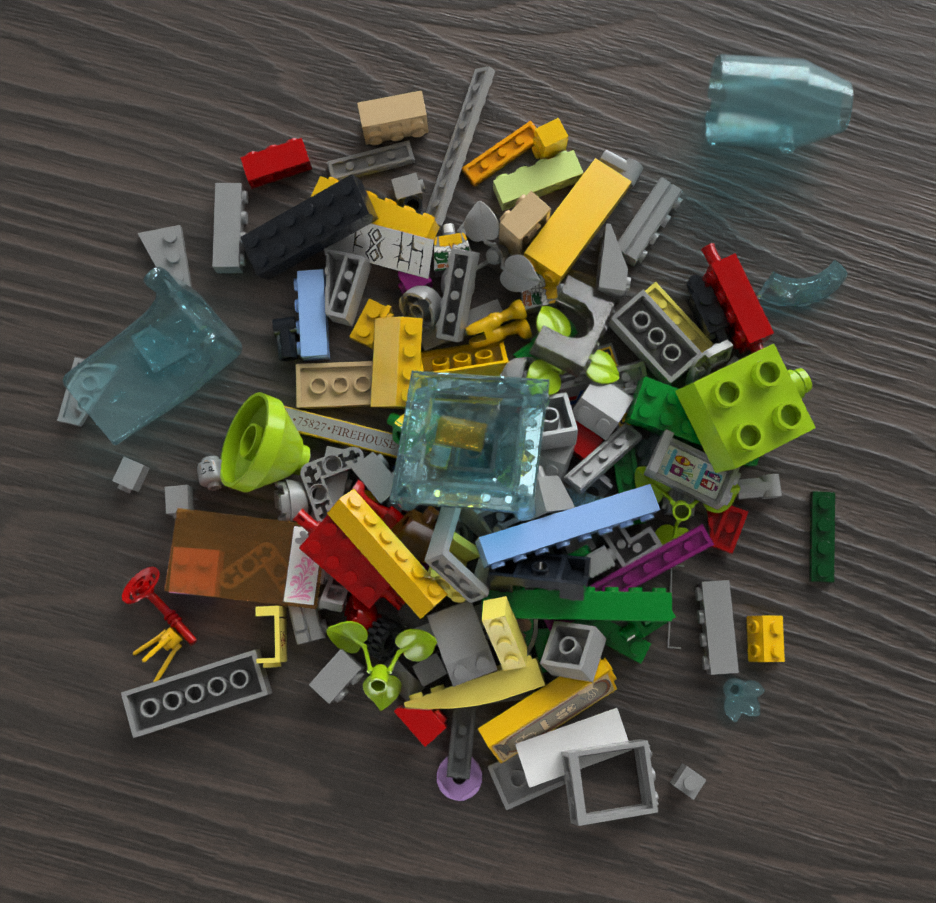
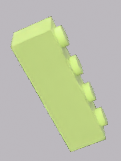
(540, 178)

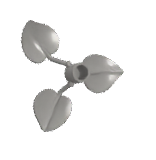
(518, 270)

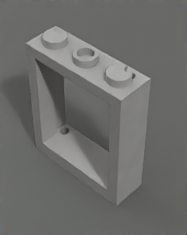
(469, 585)
(574, 787)

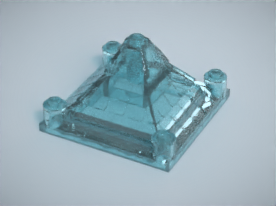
(496, 478)

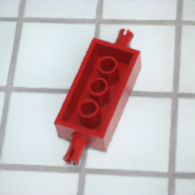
(738, 300)
(344, 561)

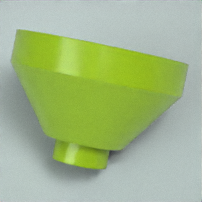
(261, 445)

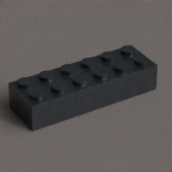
(309, 227)

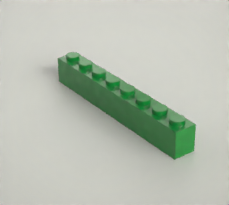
(597, 605)

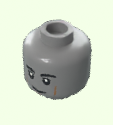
(209, 473)

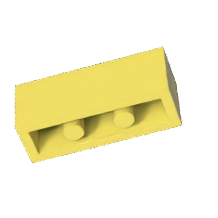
(504, 633)

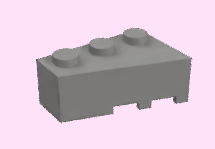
(345, 285)

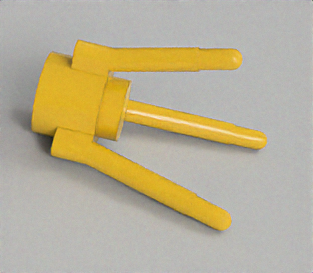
(168, 640)

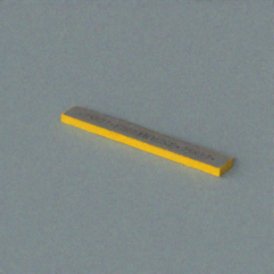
(343, 432)

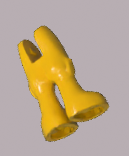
(494, 332)

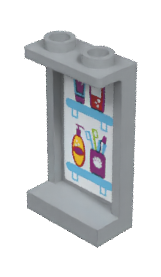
(690, 472)

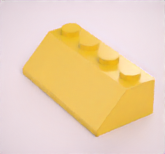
(394, 358)
(466, 360)

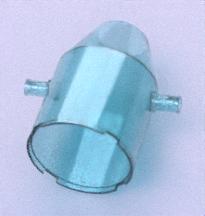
(774, 102)

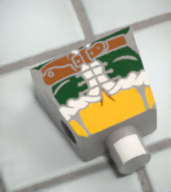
(443, 246)
(541, 295)

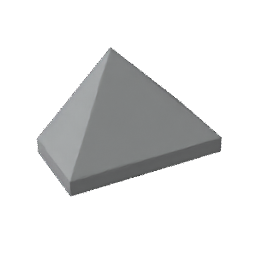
(409, 682)

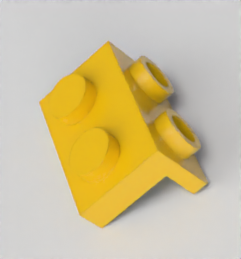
(765, 639)

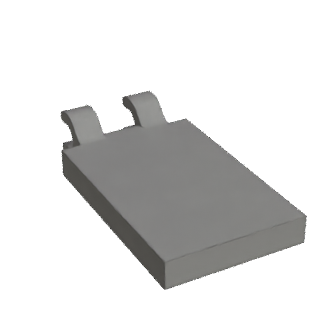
(513, 785)

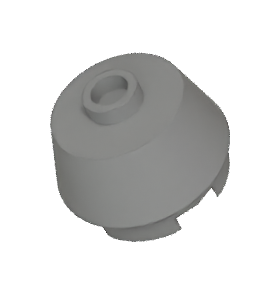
(290, 499)

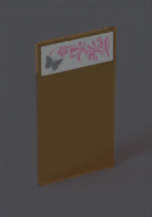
(242, 559)

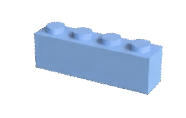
(312, 318)

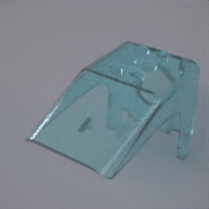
(119, 385)

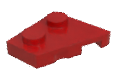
(726, 528)

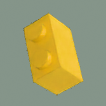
(549, 140)

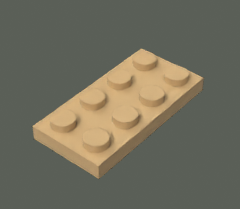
(333, 384)

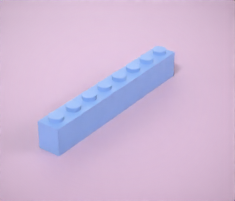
(567, 526)

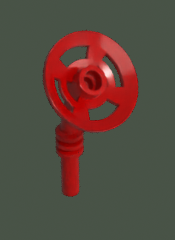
(146, 590)

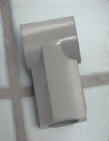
(628, 168)
(765, 487)

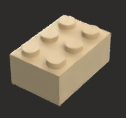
(393, 118)
(523, 223)

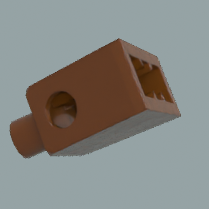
(416, 531)

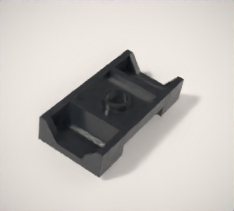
(546, 571)

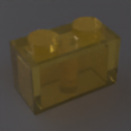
(461, 433)

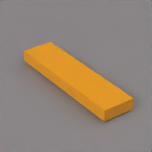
(500, 154)

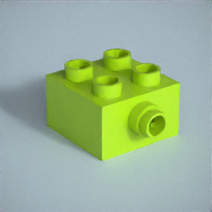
(747, 408)

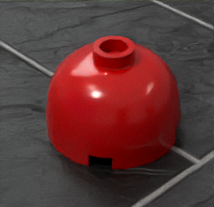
(359, 613)

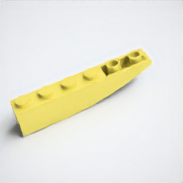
(482, 690)

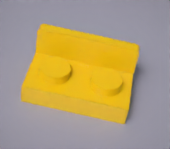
(364, 328)

